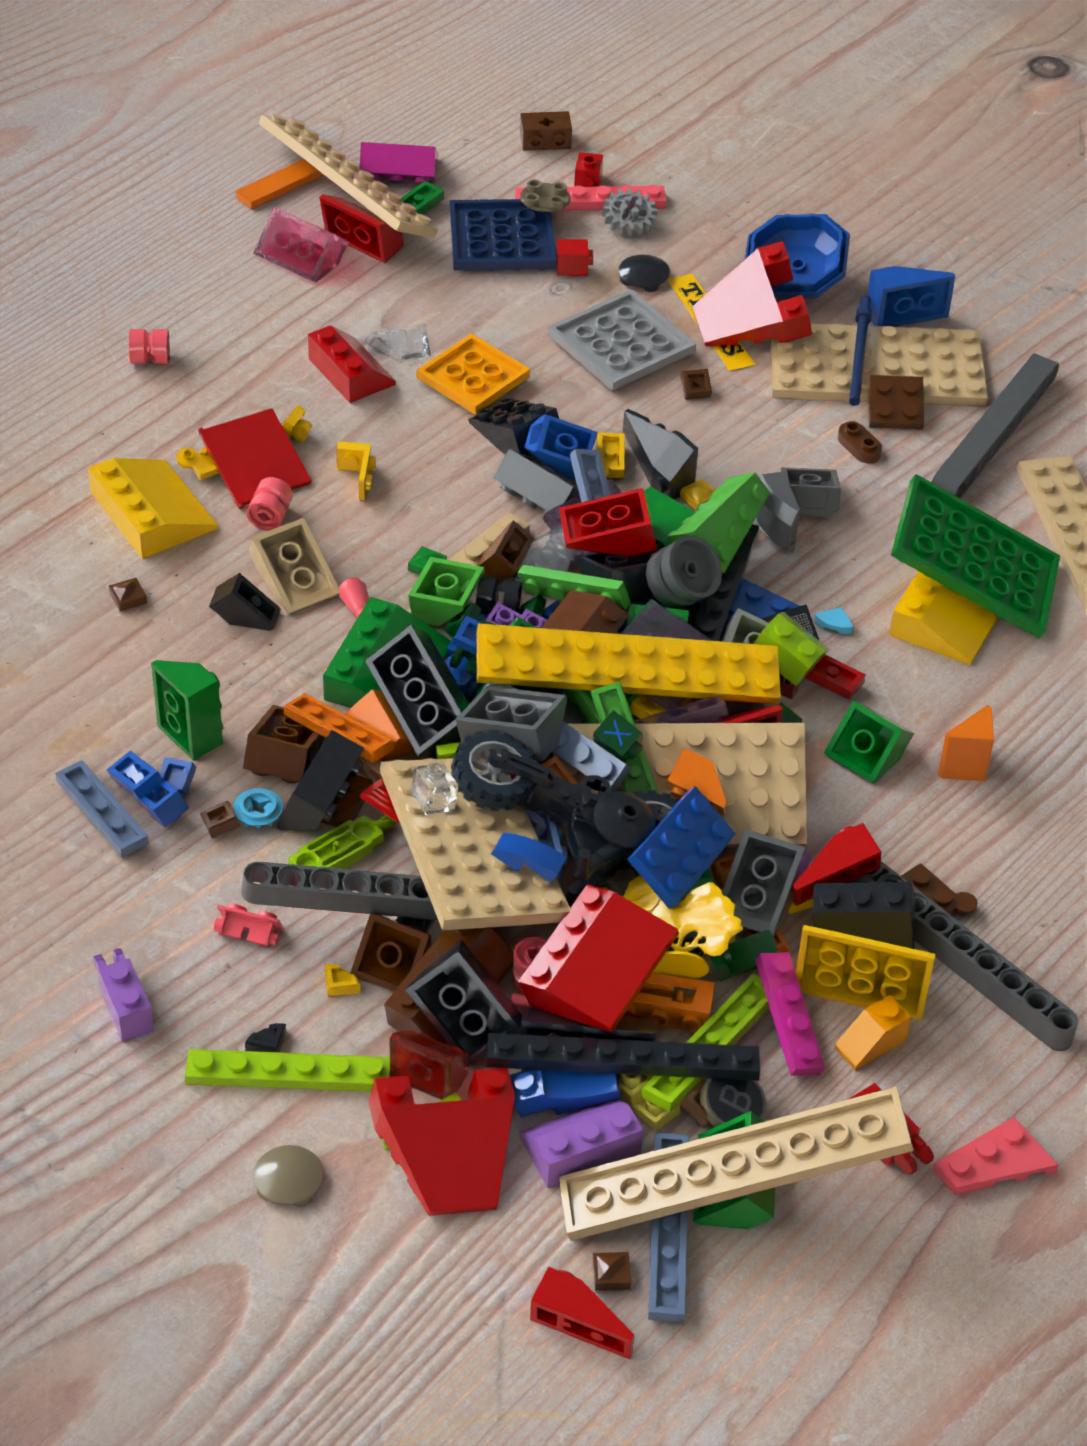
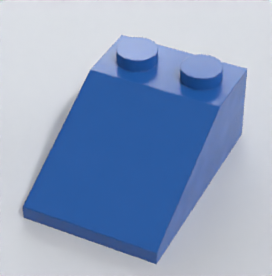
(909, 295)

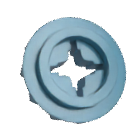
(262, 799)

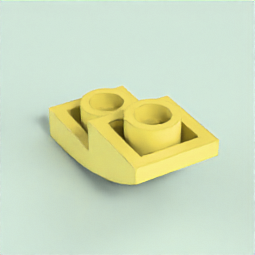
(651, 1114)

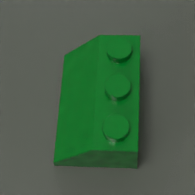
(188, 706)
(741, 1211)

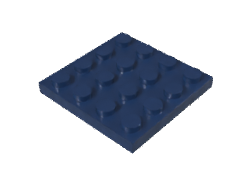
(500, 236)

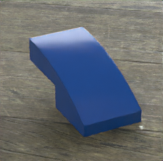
(520, 850)

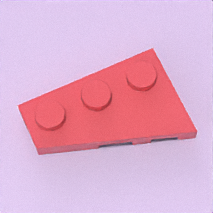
(994, 1157)

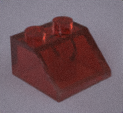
(428, 1063)

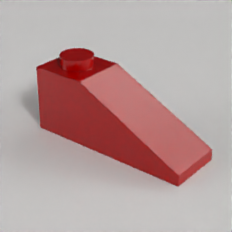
(842, 860)
(575, 1310)

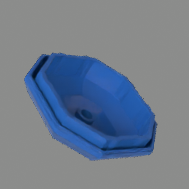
(815, 251)

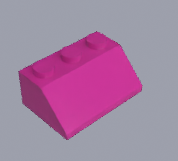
(399, 161)

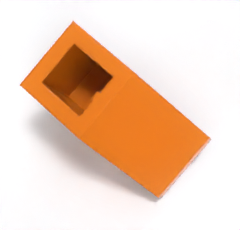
(700, 772)

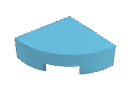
(835, 620)

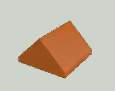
(377, 714)
(968, 748)

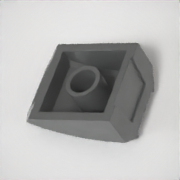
(815, 490)
(780, 511)

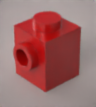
(588, 170)
(573, 257)

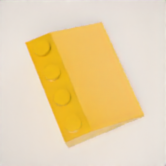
(149, 503)
(941, 620)
(862, 970)

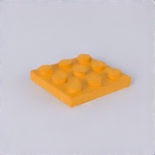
(473, 373)

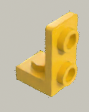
(357, 458)

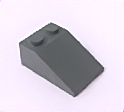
(764, 880)

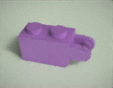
(124, 996)

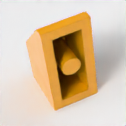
(874, 1033)

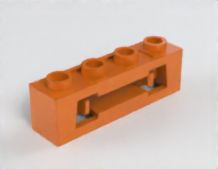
(674, 1009)

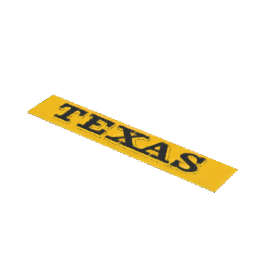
(690, 293)

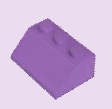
(583, 1140)

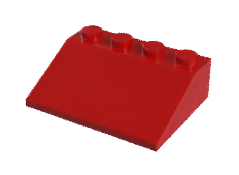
(597, 959)

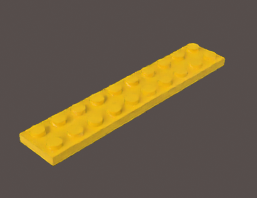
(639, 662)

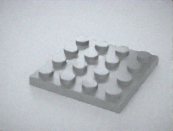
(621, 339)

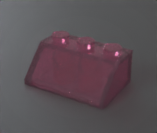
(299, 246)

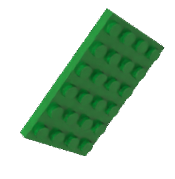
(976, 556)

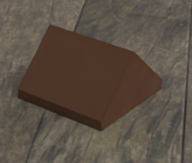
(388, 951)

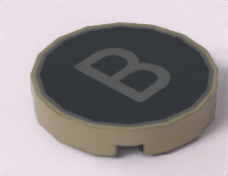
(731, 1098)

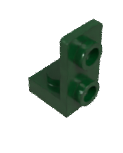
(742, 954)

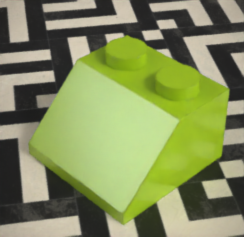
(796, 647)

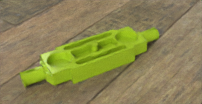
(343, 844)

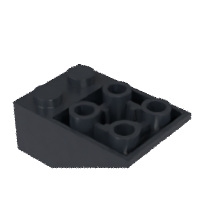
(509, 423)

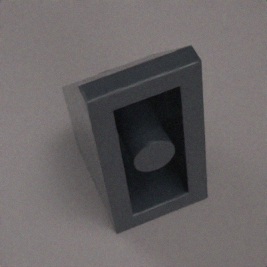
(244, 604)

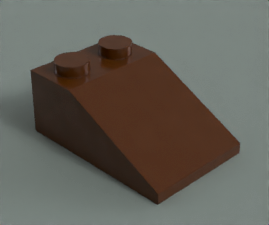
(280, 747)

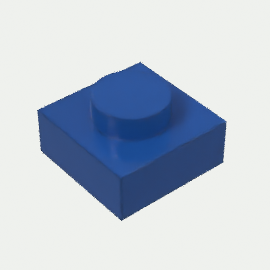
(178, 773)

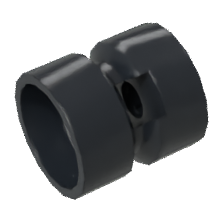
(489, 590)

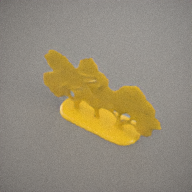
(700, 911)

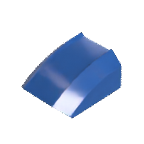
(554, 439)

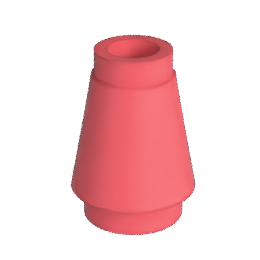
(354, 595)

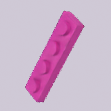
(790, 1014)

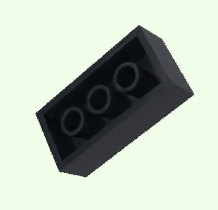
(419, 690)

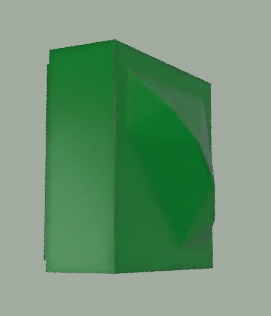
(420, 559)

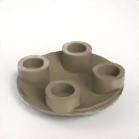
(545, 196)
(288, 1175)

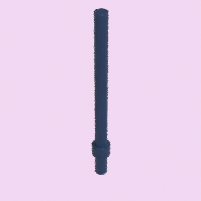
(863, 318)

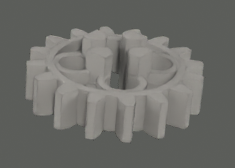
(641, 217)

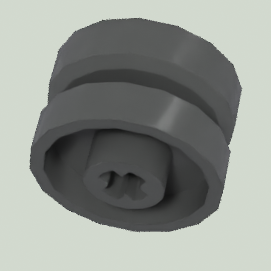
(684, 572)

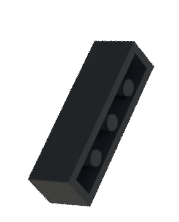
(548, 1024)

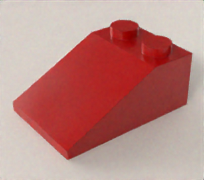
(610, 525)

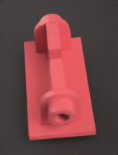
(260, 926)

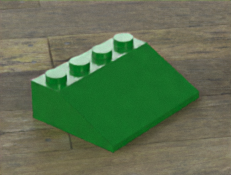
(380, 621)

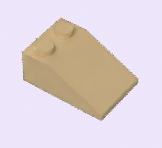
(293, 566)

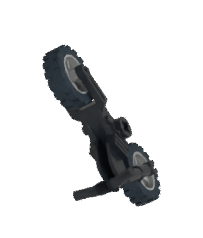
(557, 798)

